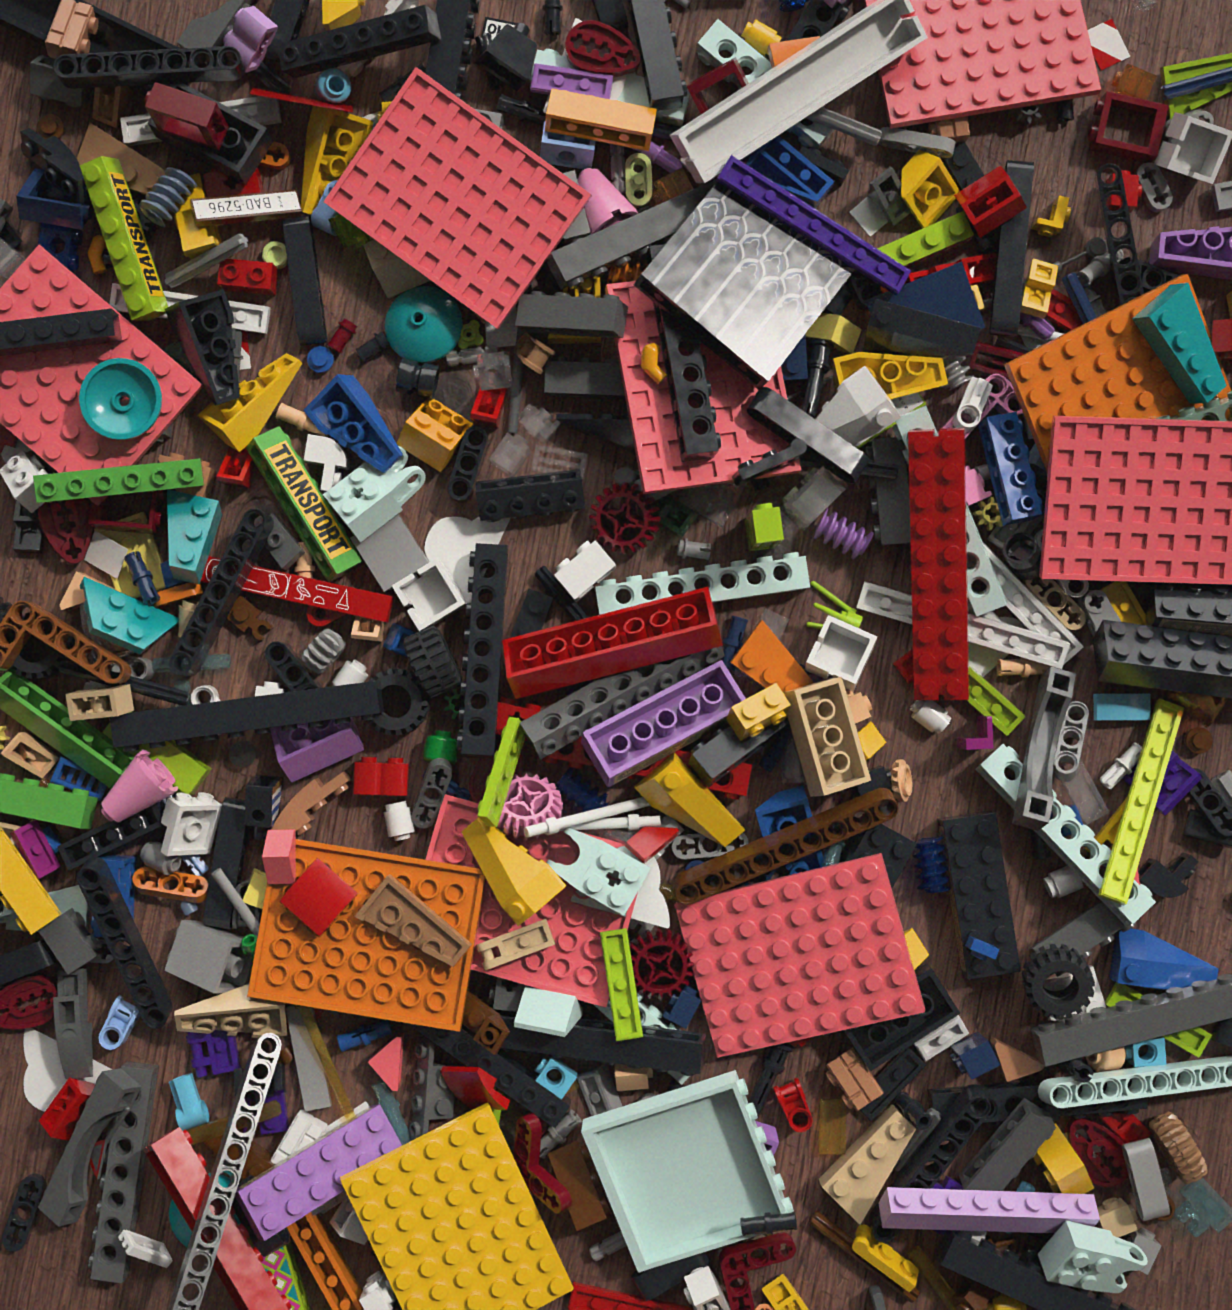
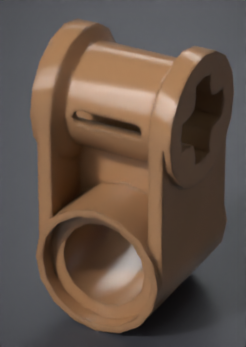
(533, 352)

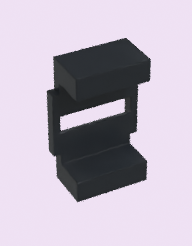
(276, 1086)

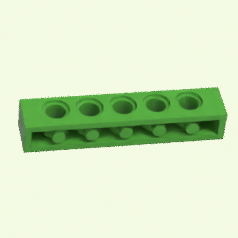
(118, 480)

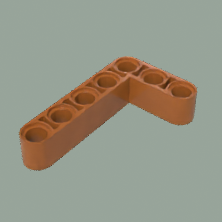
(57, 640)

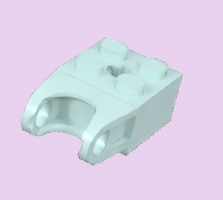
(372, 498)
(591, 872)
(1089, 1258)

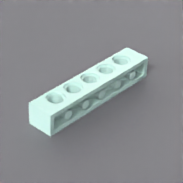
(721, 38)

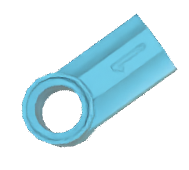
(190, 1109)

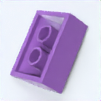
(314, 748)

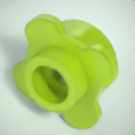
(475, 338)

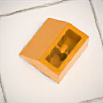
(433, 433)

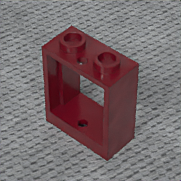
(713, 76)
(186, 116)
(1154, 132)
(99, 516)

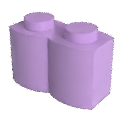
(251, 36)

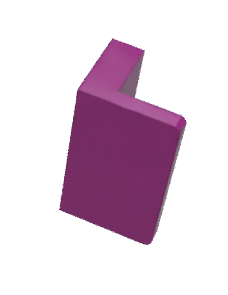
(984, 734)
(35, 849)

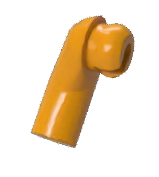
(95, 254)
(649, 362)

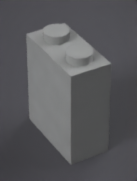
(391, 553)

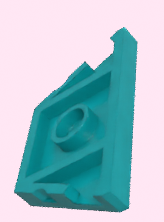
(123, 618)

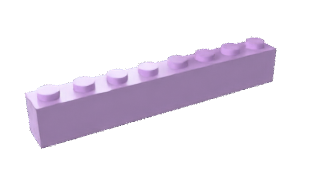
(984, 1210)

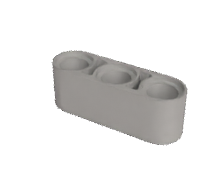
(1069, 753)
(1145, 1179)

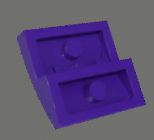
(1176, 783)

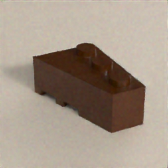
(574, 1172)

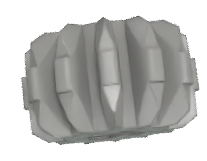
(323, 651)

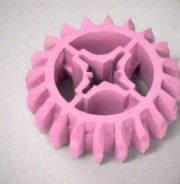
(528, 804)

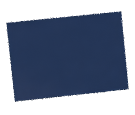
(941, 294)

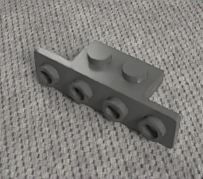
(431, 1095)

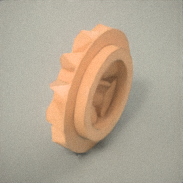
(901, 780)

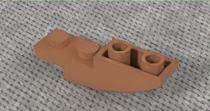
(313, 795)

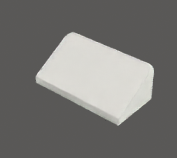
(941, 1038)

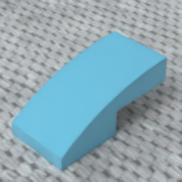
(1122, 707)

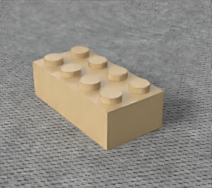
(826, 737)

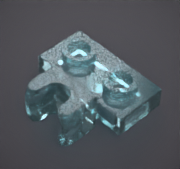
(1204, 1208)

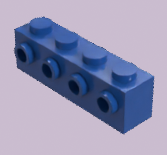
(1010, 468)

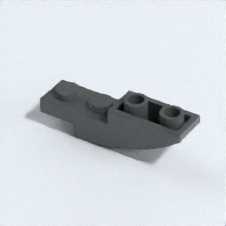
(72, 1024)

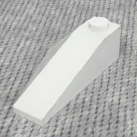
(858, 408)

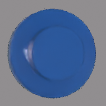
(320, 359)

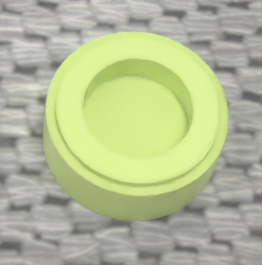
(275, 253)

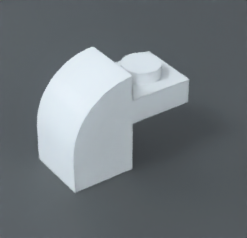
(329, 454)

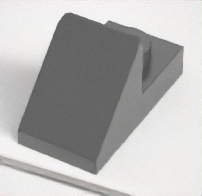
(887, 192)

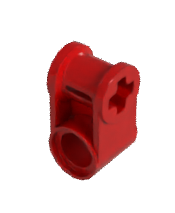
(792, 1101)

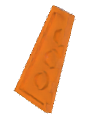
(768, 661)

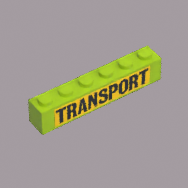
(124, 238)

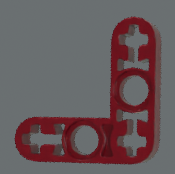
(537, 1179)
(739, 1267)

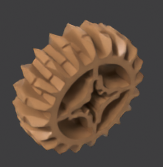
(1178, 1147)

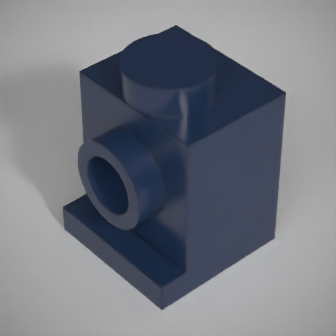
(682, 1006)

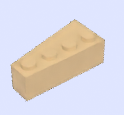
(863, 1170)

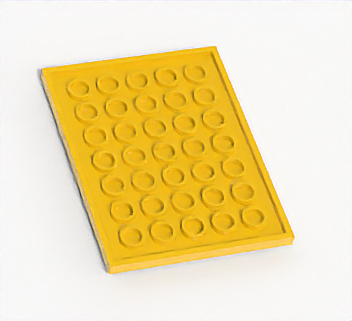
(457, 1221)

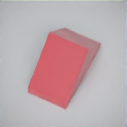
(280, 856)
(388, 1061)

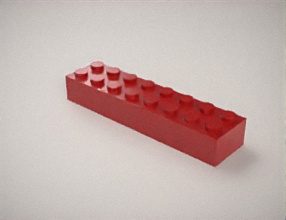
(611, 643)

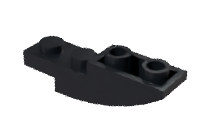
(58, 162)

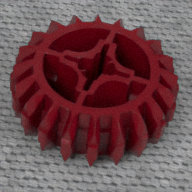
(629, 508)
(676, 977)

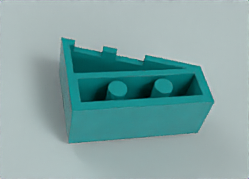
(190, 533)

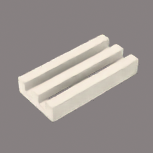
(145, 1248)

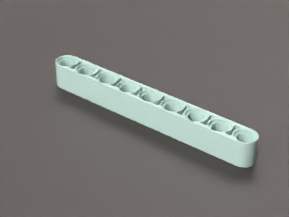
(1141, 1085)

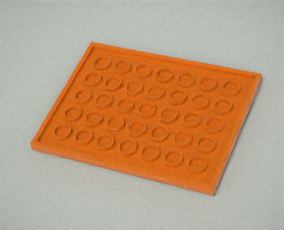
(1099, 372)
(353, 962)

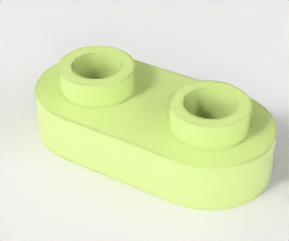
(638, 181)

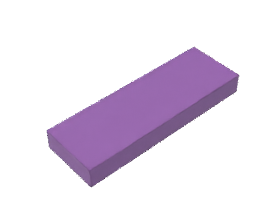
(572, 80)

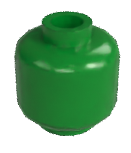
(440, 746)

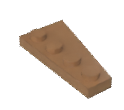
(138, 170)
(412, 921)

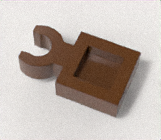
(246, 616)

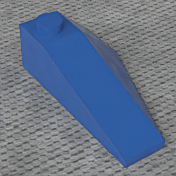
(353, 420)
(783, 811)
(1154, 963)

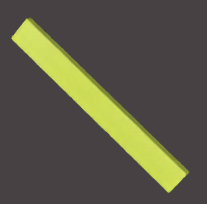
(1141, 802)

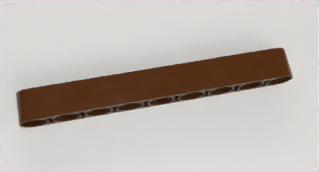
(791, 835)

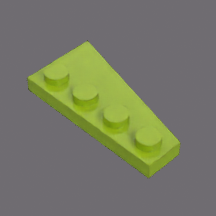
(1191, 69)

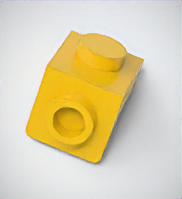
(1059, 215)

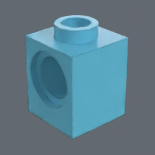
(1155, 1055)
(558, 1087)

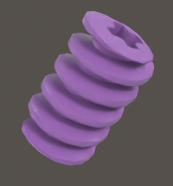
(842, 534)

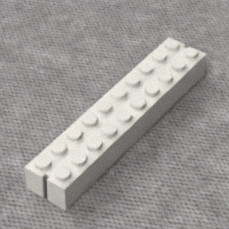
(798, 87)

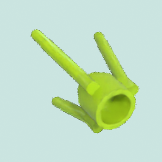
(849, 617)

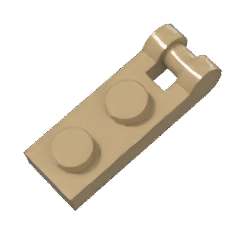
(516, 944)

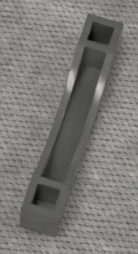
(212, 28)
(1035, 787)
(67, 1190)

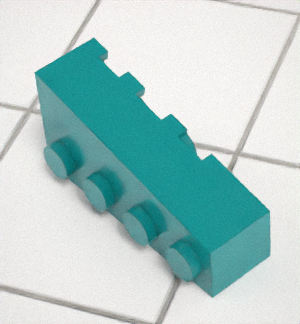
(1182, 343)

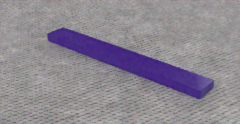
(813, 225)

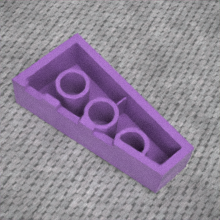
(1194, 252)

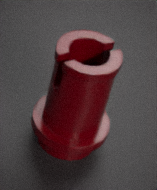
(342, 335)

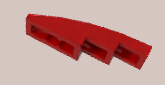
(978, 269)

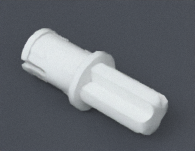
(1121, 766)

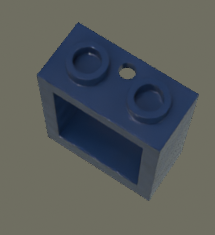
(34, 206)

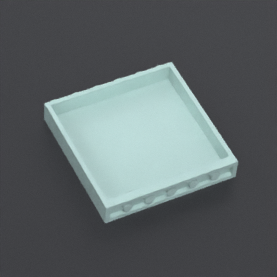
(685, 1169)

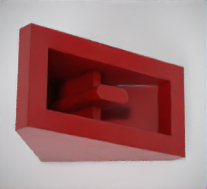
(488, 407)
(236, 469)

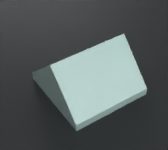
(547, 1012)

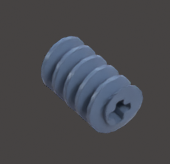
(165, 194)

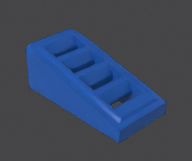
(56, 778)

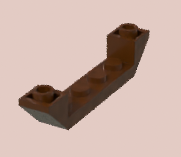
(486, 1023)

